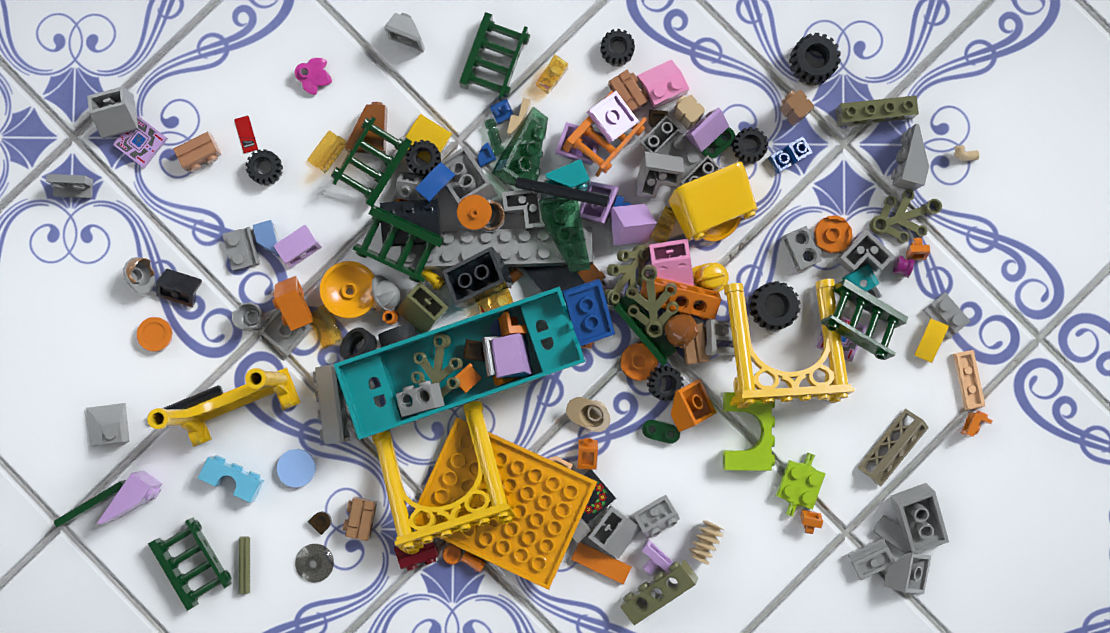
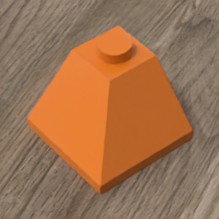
(691, 406)

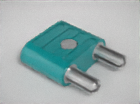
(865, 279)

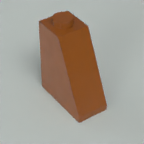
(378, 111)

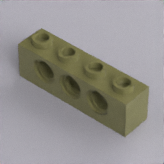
(877, 111)
(638, 611)

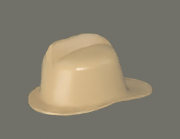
(588, 413)

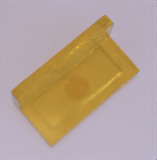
(327, 151)
(326, 327)

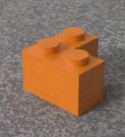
(291, 302)

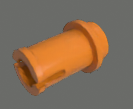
(394, 317)
(473, 561)

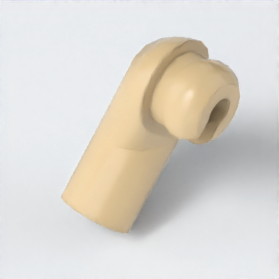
(963, 155)

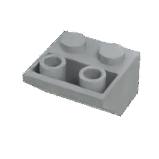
(113, 112)
(614, 531)

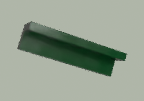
(659, 346)

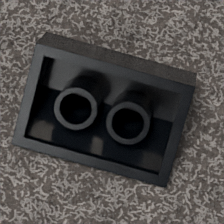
(419, 212)
(477, 278)

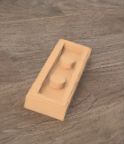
(969, 379)

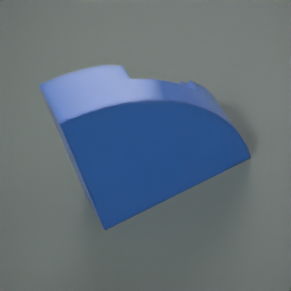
(486, 155)

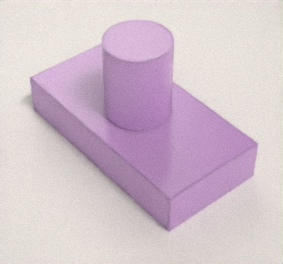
(658, 558)

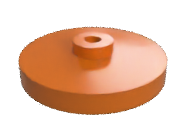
(474, 212)
(154, 334)

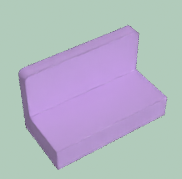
(297, 246)

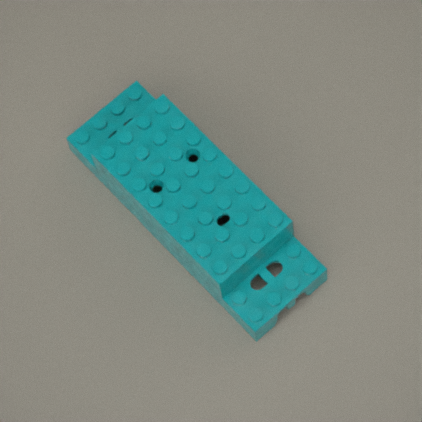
(395, 362)

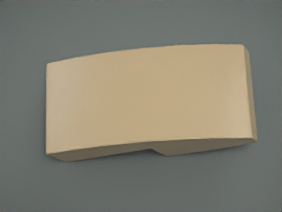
(516, 121)

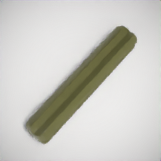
(244, 565)

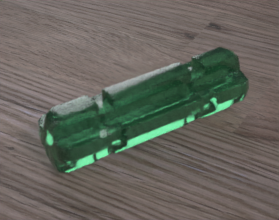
(494, 137)

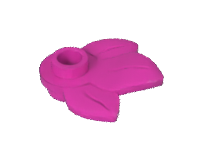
(316, 75)

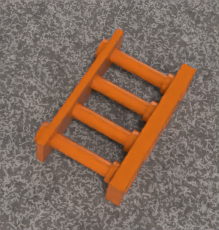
(585, 128)

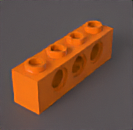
(706, 310)

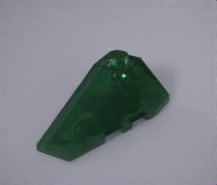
(524, 150)
(565, 226)

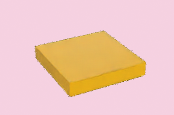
(428, 130)

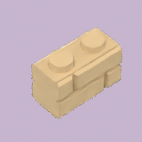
(688, 111)

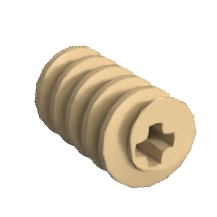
(706, 542)

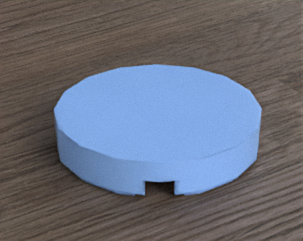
(296, 468)

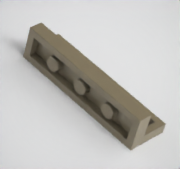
(896, 449)

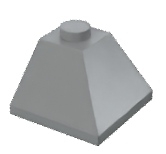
(403, 30)
(107, 424)
(908, 573)

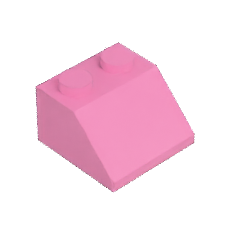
(663, 84)

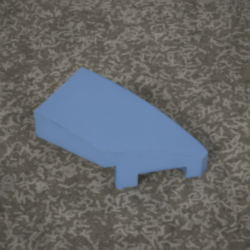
(266, 236)

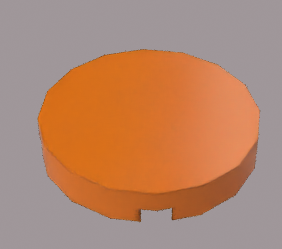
(833, 234)
(638, 362)

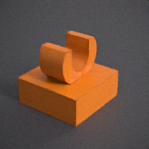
(917, 250)
(811, 520)

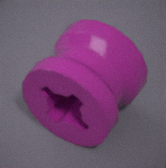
(903, 266)

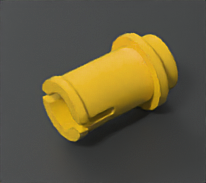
(436, 281)

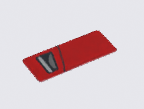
(246, 134)

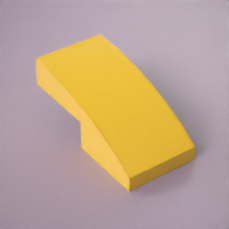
(931, 340)

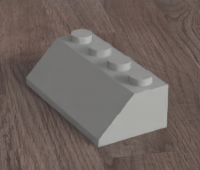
(332, 406)

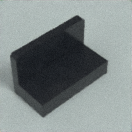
(178, 287)

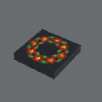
(599, 499)

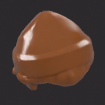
(681, 330)

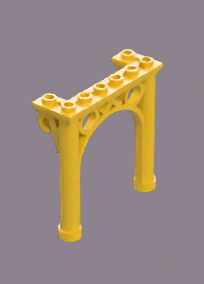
(744, 385)
(257, 386)
(412, 541)

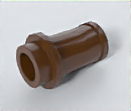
(515, 274)

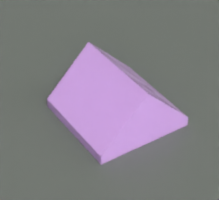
(707, 129)
(576, 154)
(596, 213)
(631, 224)
(511, 356)

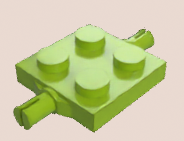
(800, 484)

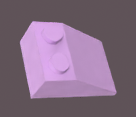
(136, 491)

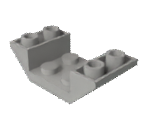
(669, 141)

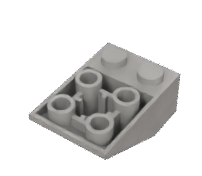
(912, 161)

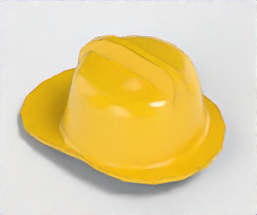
(710, 276)

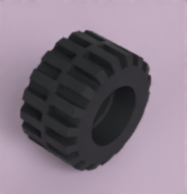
(825, 48)
(790, 301)

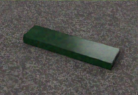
(89, 505)

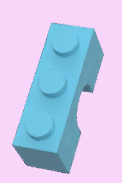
(247, 483)

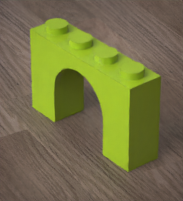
(760, 455)

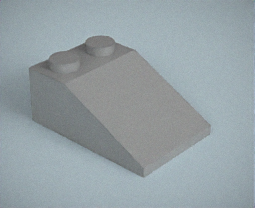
(468, 177)
(920, 518)

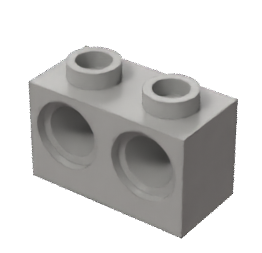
(797, 250)
(419, 397)

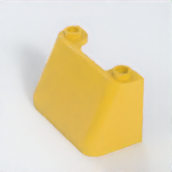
(713, 200)

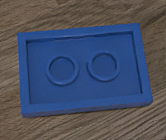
(588, 312)

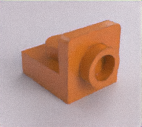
(972, 423)
(587, 454)

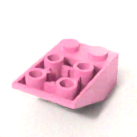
(672, 261)

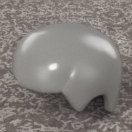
(247, 316)

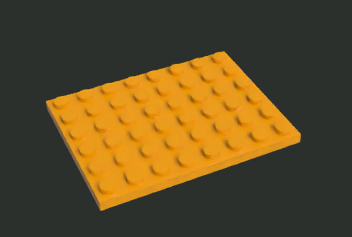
(540, 492)

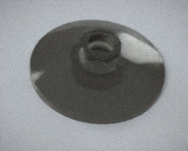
(323, 559)

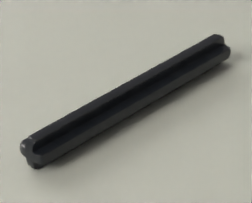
(562, 191)

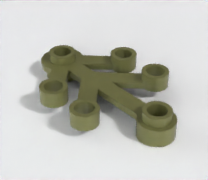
(901, 217)
(640, 255)
(652, 305)
(437, 373)

